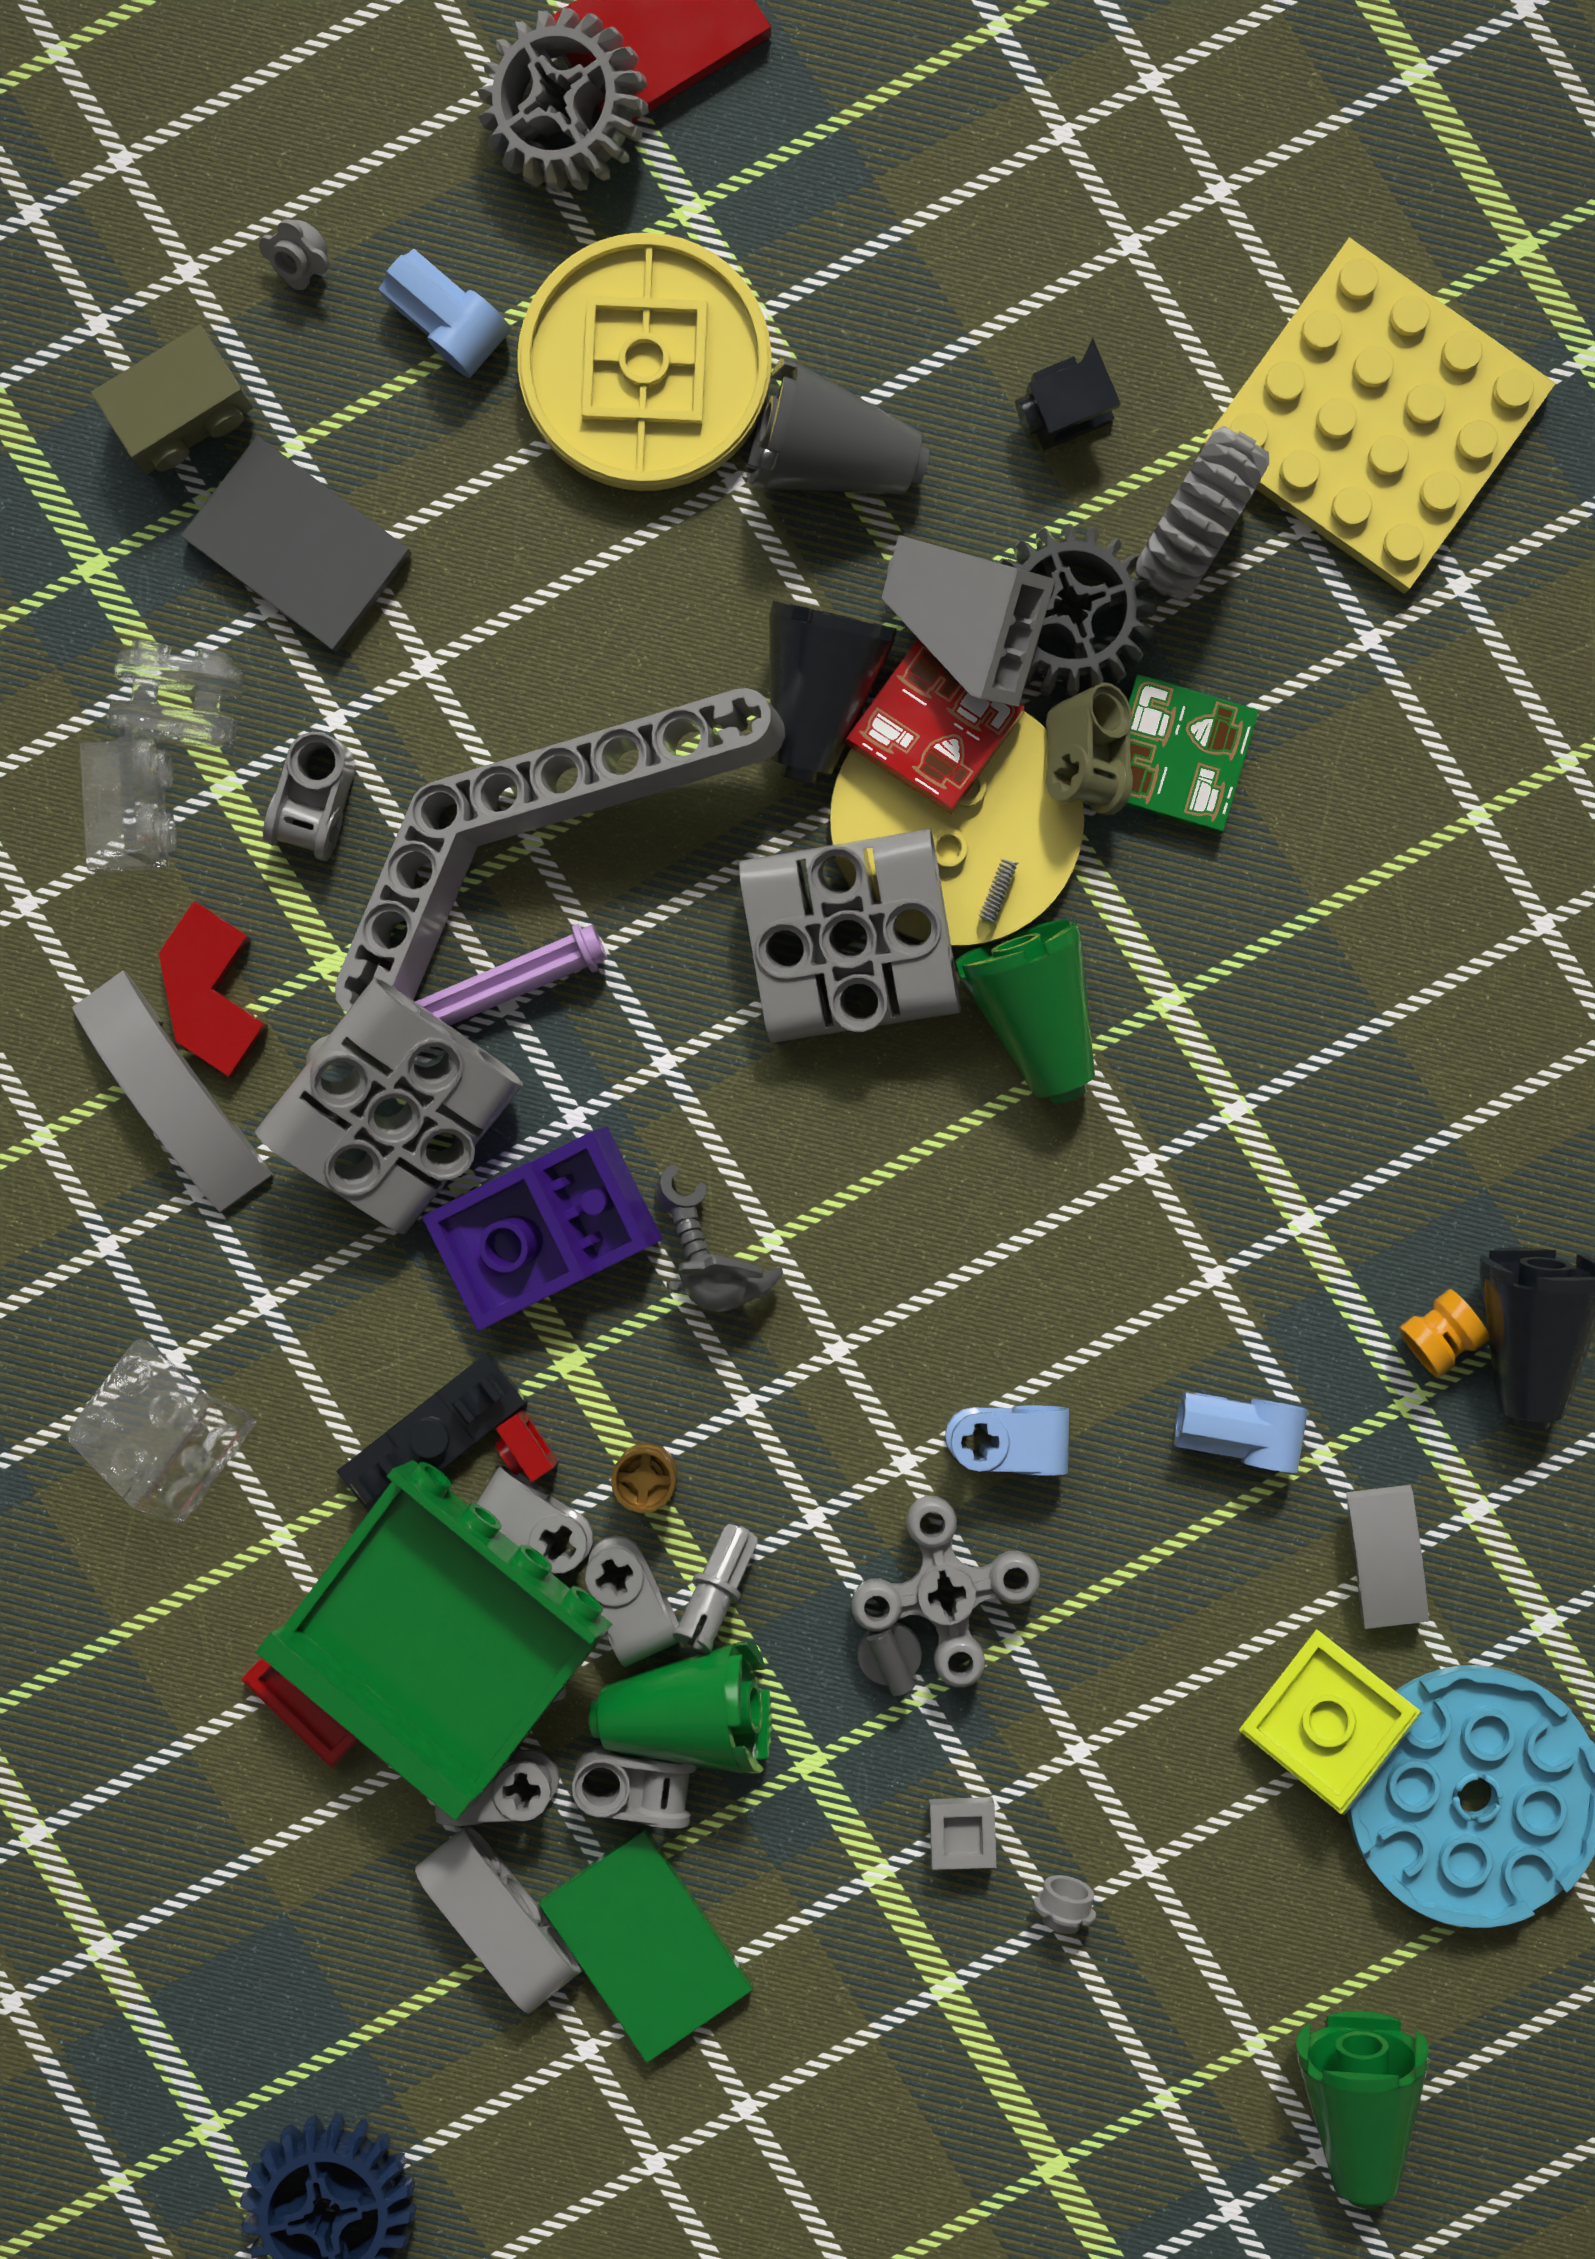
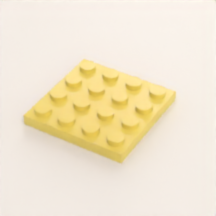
(1382, 414)

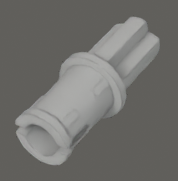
(716, 1587)

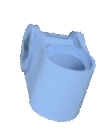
(1022, 1440)

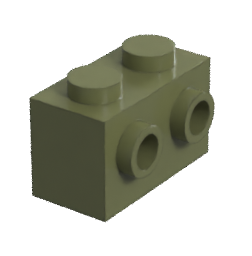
(173, 401)

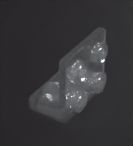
(126, 802)

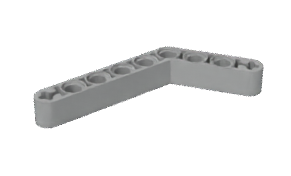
(535, 807)

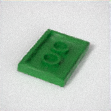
(646, 1944)

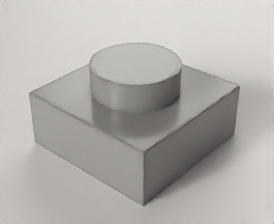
(962, 1833)

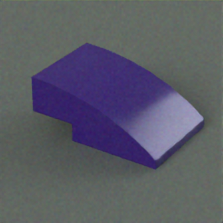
(542, 1227)

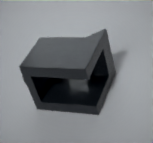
(1068, 399)

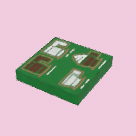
(1186, 752)

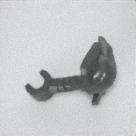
(707, 1278)

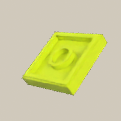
(1330, 1722)

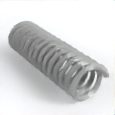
(1002, 890)

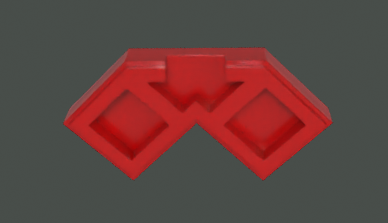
(192, 969)

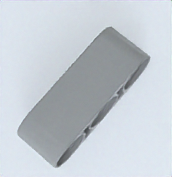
(497, 1919)

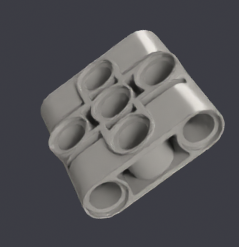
(794, 993)
(324, 1118)

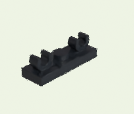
(436, 1428)

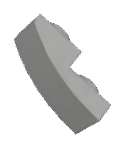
(1387, 1556)

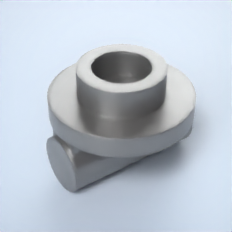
(891, 1657)

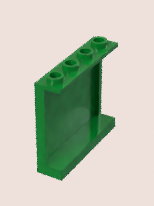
(436, 1638)

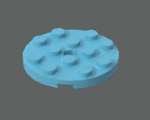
(1528, 1838)

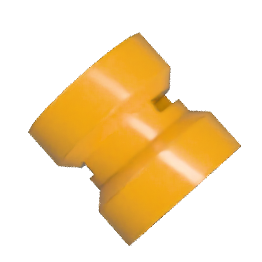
(1444, 1333)

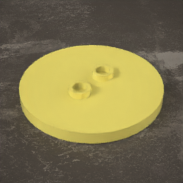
(644, 361)
(1000, 817)

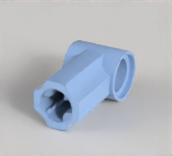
(457, 323)
(1257, 1432)

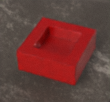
(524, 1447)

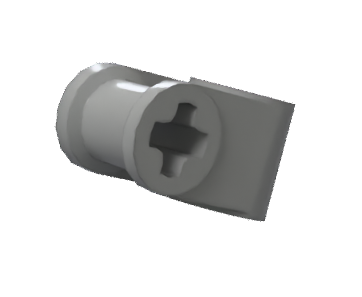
(310, 800)
(530, 1512)
(635, 1606)
(639, 1789)
(508, 1800)

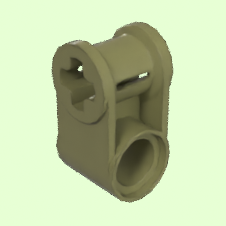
(1087, 745)

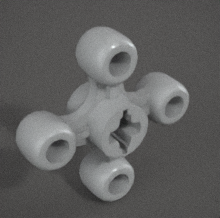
(976, 1583)

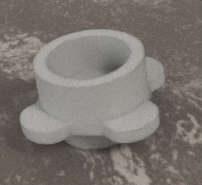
(295, 252)

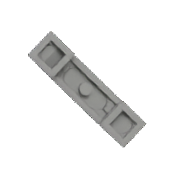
(169, 1093)

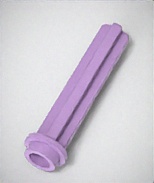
(518, 976)

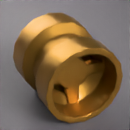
(643, 1488)

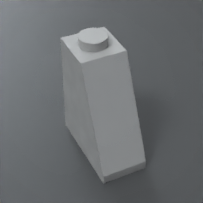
(970, 614)

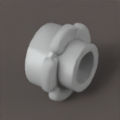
(1065, 1904)

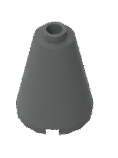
(831, 440)

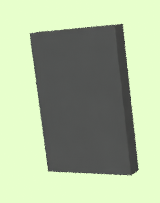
(296, 544)

